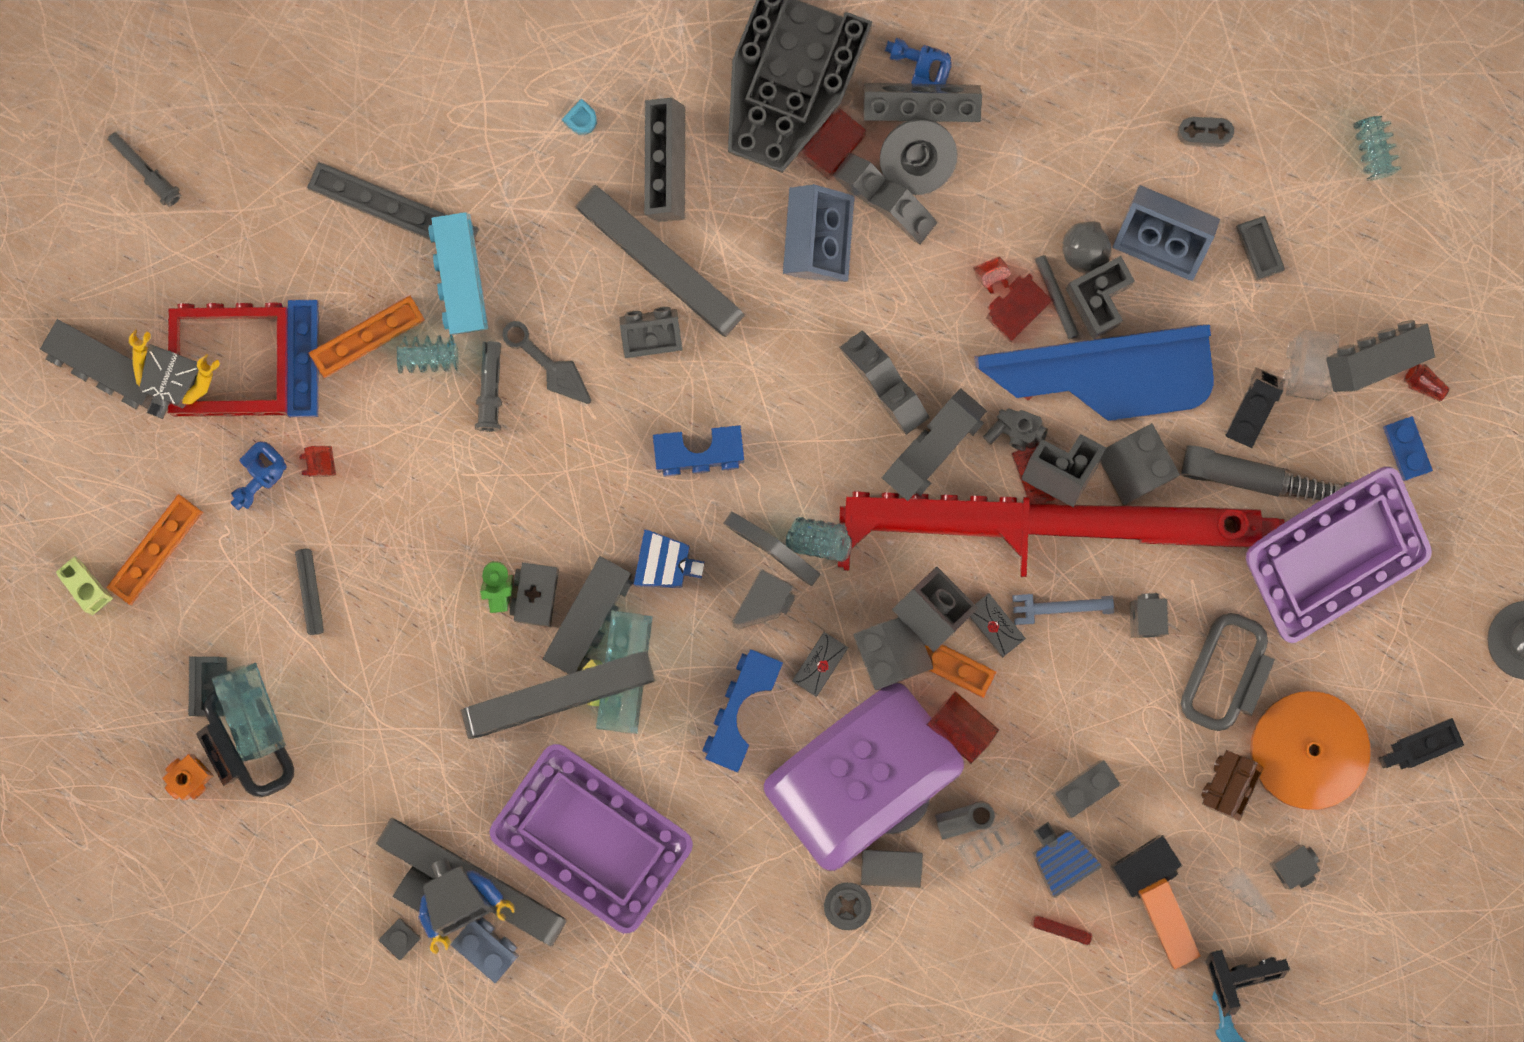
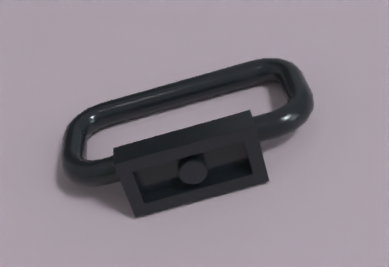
(227, 760)

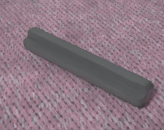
(309, 591)

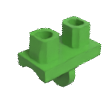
(496, 586)

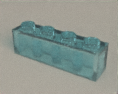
(627, 635)

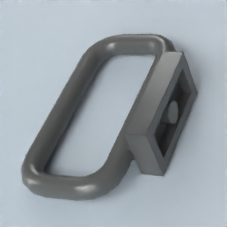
(1252, 680)

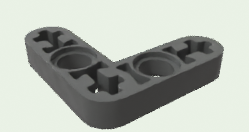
(773, 547)

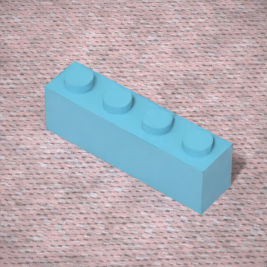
(459, 273)

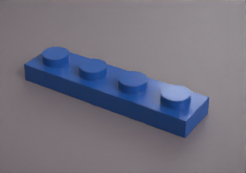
(302, 372)

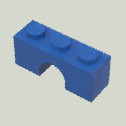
(724, 451)

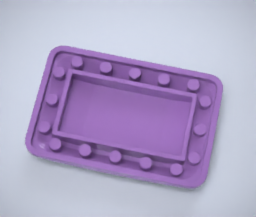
(1338, 553)
(862, 776)
(591, 838)

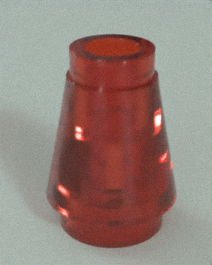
(1425, 381)

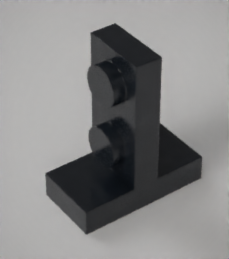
(1255, 407)
(1240, 977)

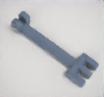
(1105, 604)

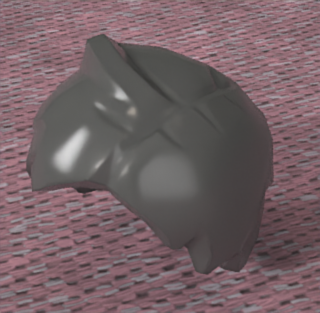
(1086, 246)

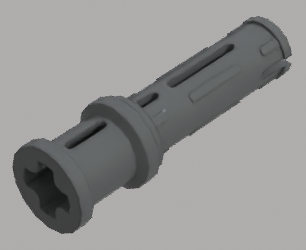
(488, 400)

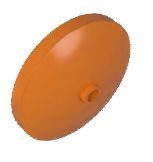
(1283, 743)

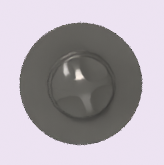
(918, 156)
(1507, 640)

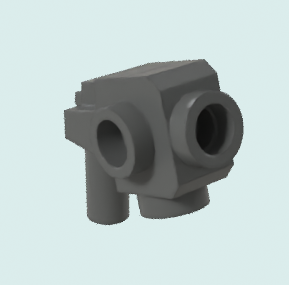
(1022, 427)

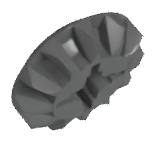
(845, 920)

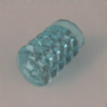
(1377, 148)
(427, 354)
(819, 539)

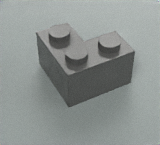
(1094, 292)
(1064, 473)

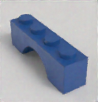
(756, 675)

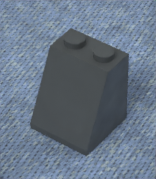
(892, 653)

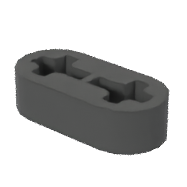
(1205, 124)

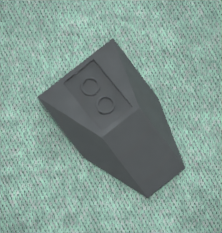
(789, 77)

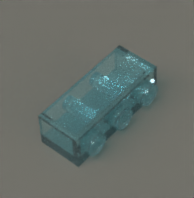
(248, 712)

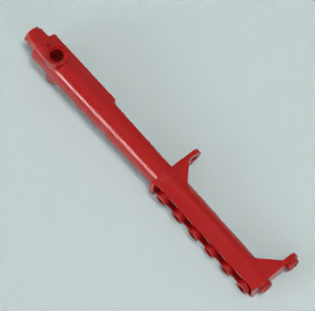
(1017, 520)

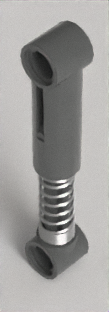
(1207, 465)

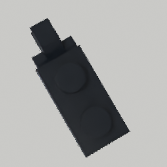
(1423, 745)

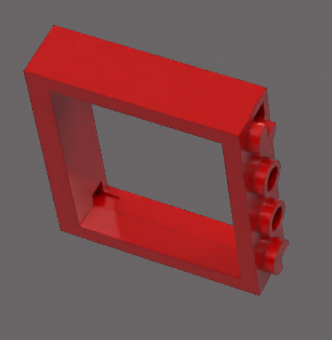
(242, 311)

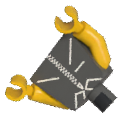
(168, 375)

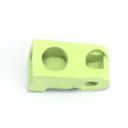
(83, 586)

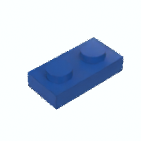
(1407, 448)

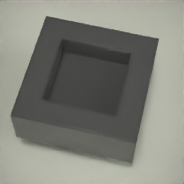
(399, 939)

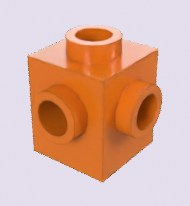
(197, 777)

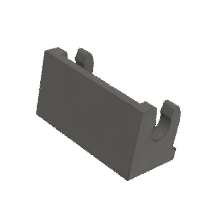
(200, 682)

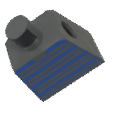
(1062, 859)

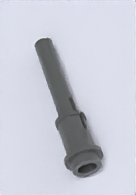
(162, 188)

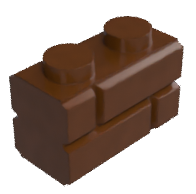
(1231, 785)

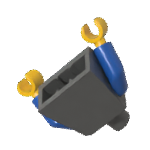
(456, 901)

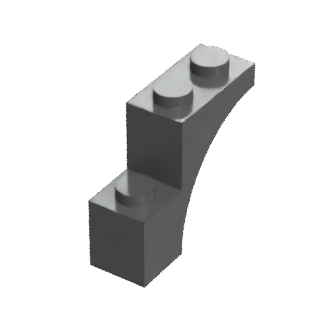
(887, 197)
(885, 381)

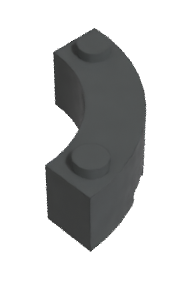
(930, 449)

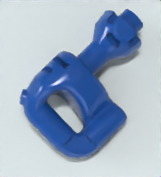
(924, 58)
(261, 474)

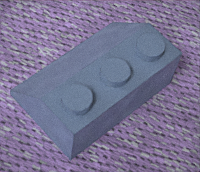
(818, 233)
(1166, 233)

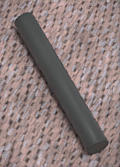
(1057, 297)

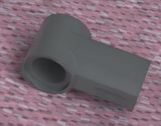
(961, 820)

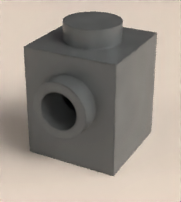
(1296, 867)

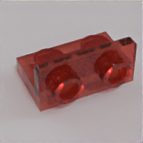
(1018, 308)

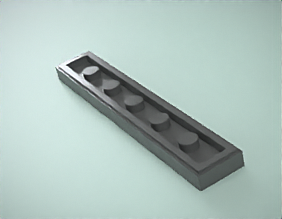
(373, 200)

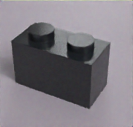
(1146, 866)

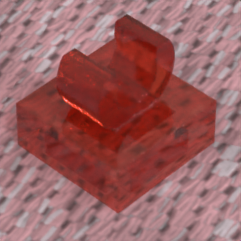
(992, 272)
(318, 461)

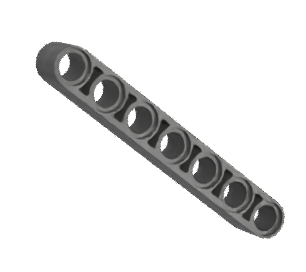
(660, 261)
(558, 695)
(423, 852)

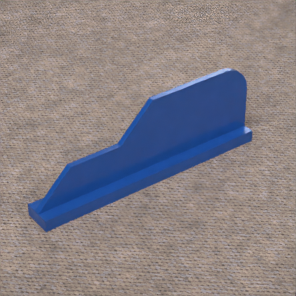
(1114, 374)

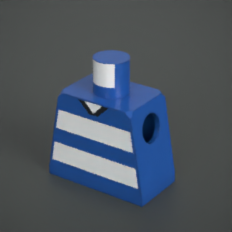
(665, 562)

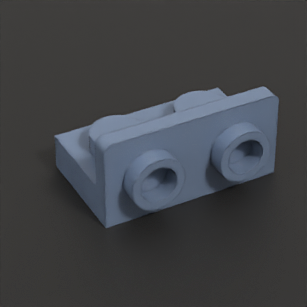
(485, 949)

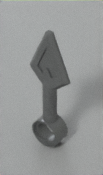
(561, 376)

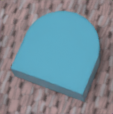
(581, 118)

